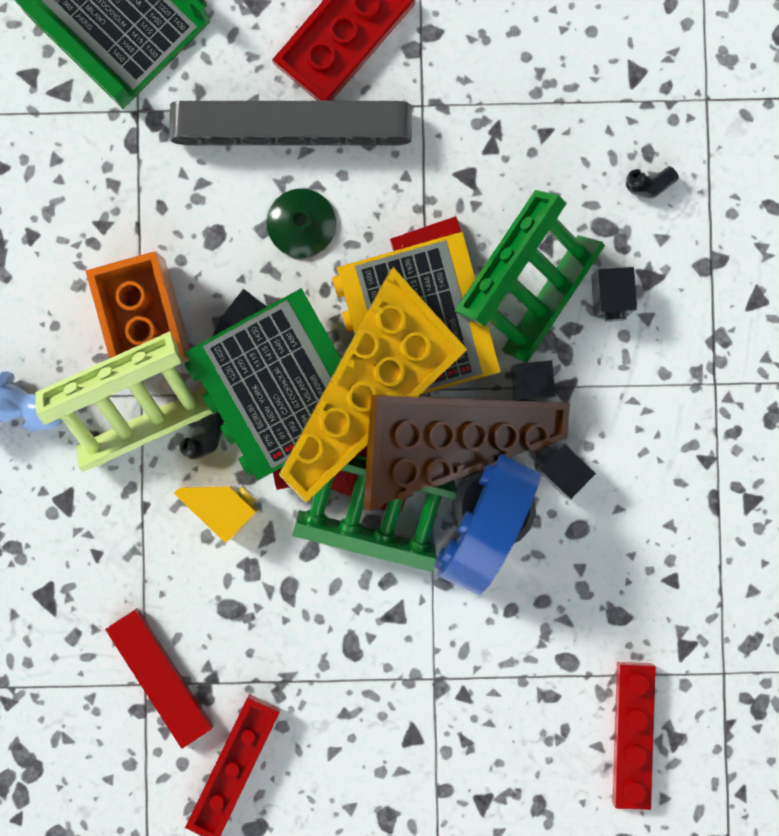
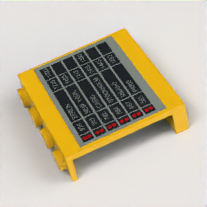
(441, 276)

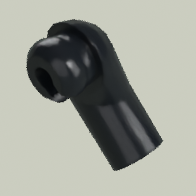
(648, 186)
(205, 442)

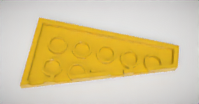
(393, 353)

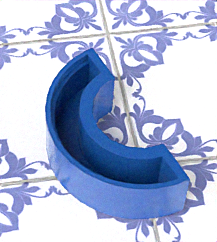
(491, 527)

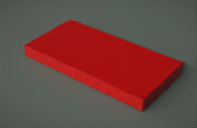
(338, 43)

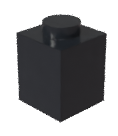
(614, 293)
(533, 380)
(564, 470)

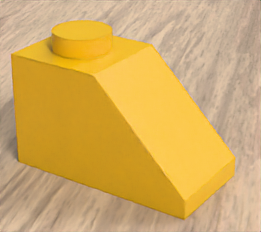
(220, 507)

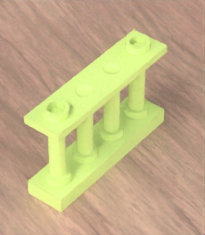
(110, 377)

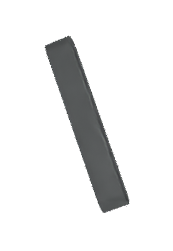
(290, 123)

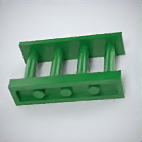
(508, 261)
(383, 541)

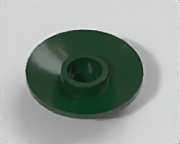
(301, 240)

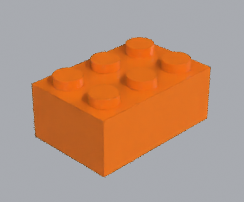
(136, 303)

